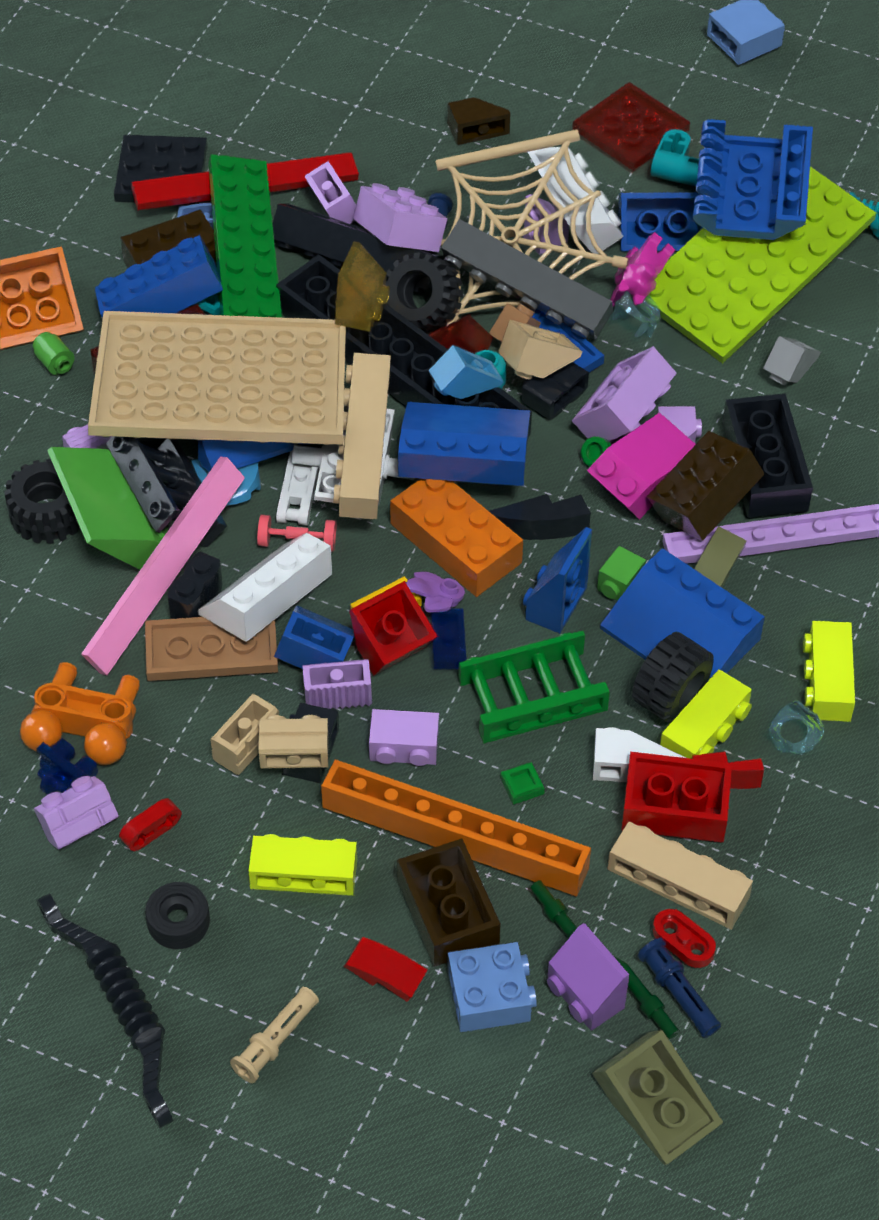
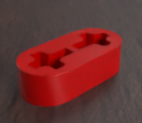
(150, 824)

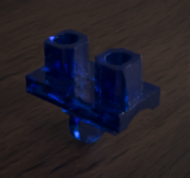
(58, 771)

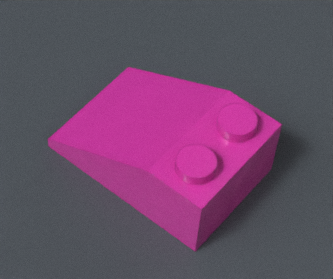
(640, 462)

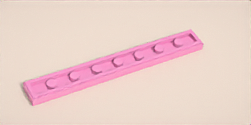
(163, 566)

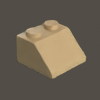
(536, 350)

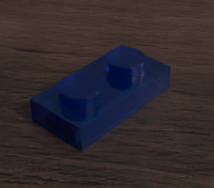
(450, 644)

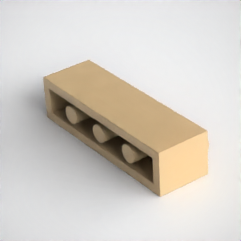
(680, 874)

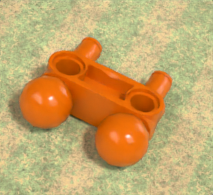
(98, 716)

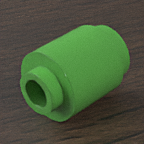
(53, 353)

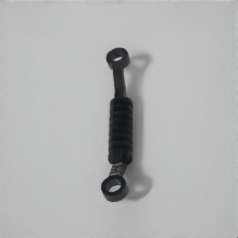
(126, 998)

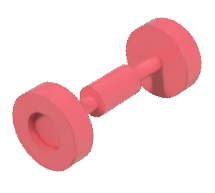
(265, 532)

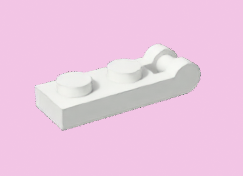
(297, 489)

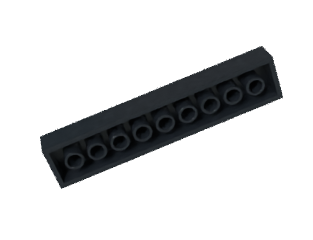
(313, 295)

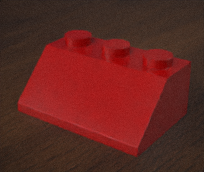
(678, 796)

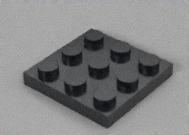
(157, 157)

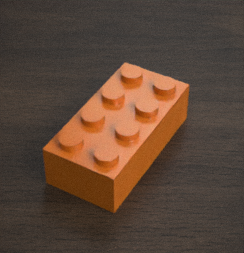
(456, 533)

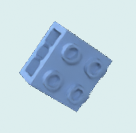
(745, 30)
(490, 986)

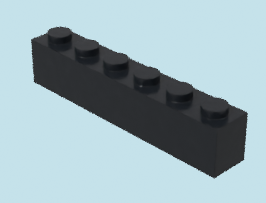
(334, 239)

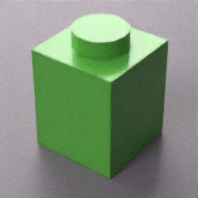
(619, 572)

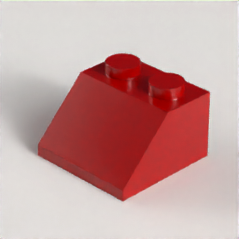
(390, 628)

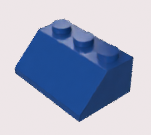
(662, 213)

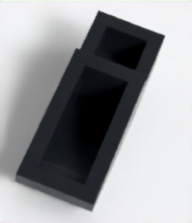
(545, 520)

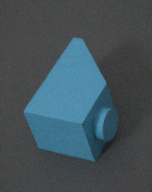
(464, 374)

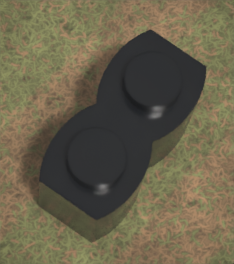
(553, 393)
(195, 587)

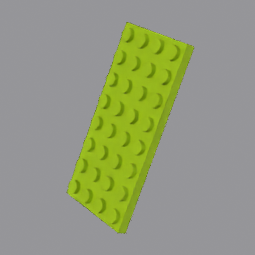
(730, 286)

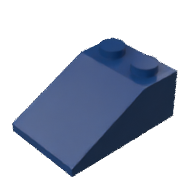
(560, 584)

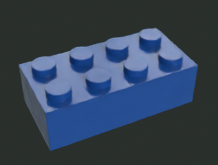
(163, 283)

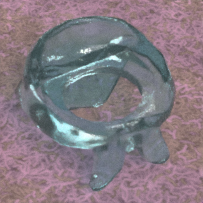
(625, 308)
(796, 711)

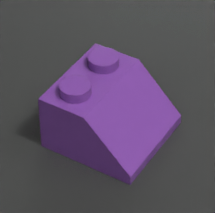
(588, 978)

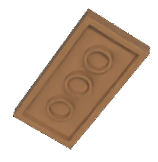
(203, 649)

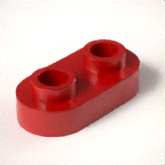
(686, 938)

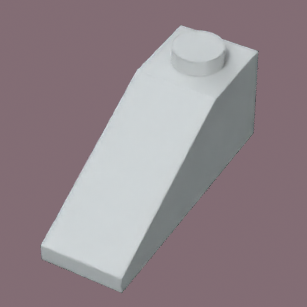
(613, 752)

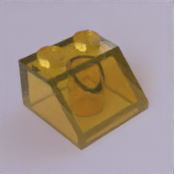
(360, 290)

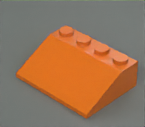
(36, 298)

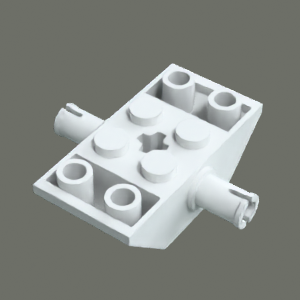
(327, 458)

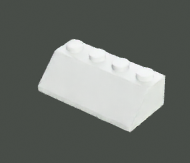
(603, 222)
(270, 587)

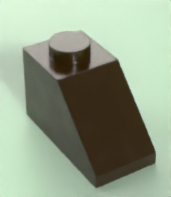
(476, 120)

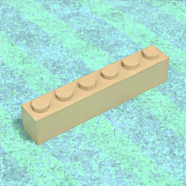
(364, 436)

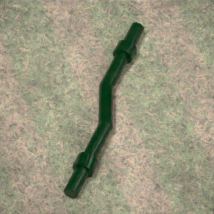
(650, 1004)

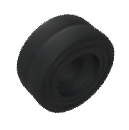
(177, 896)

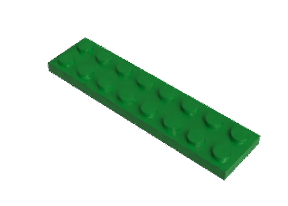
(244, 237)

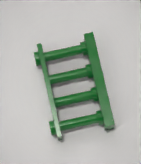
(539, 713)

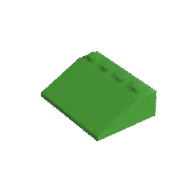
(105, 504)

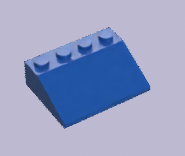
(463, 443)
(677, 598)

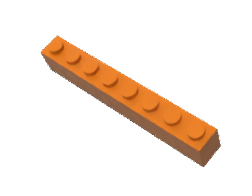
(441, 820)

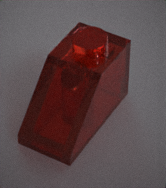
(465, 334)

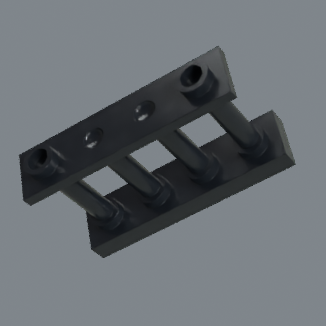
(148, 480)

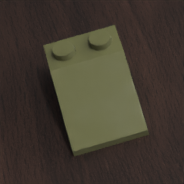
(658, 1096)

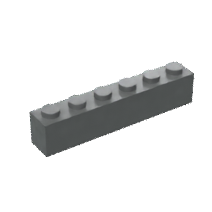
(527, 280)

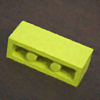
(830, 670)
(708, 716)
(303, 865)

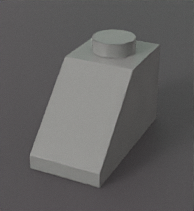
(790, 360)

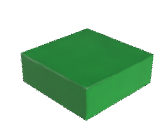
(522, 783)

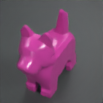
(641, 270)

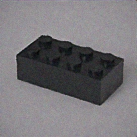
(769, 431)

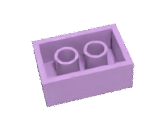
(400, 217)
(625, 396)

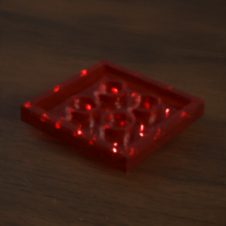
(629, 125)

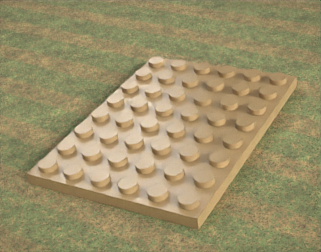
(219, 378)

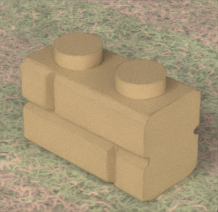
(238, 738)
(293, 742)

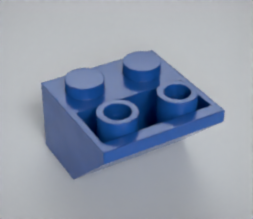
(313, 639)

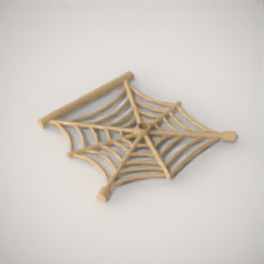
(563, 139)

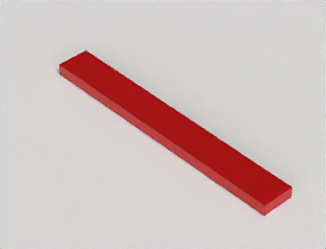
(196, 186)

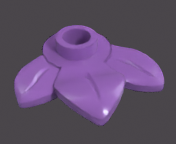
(439, 592)

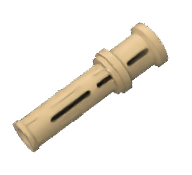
(267, 1048)

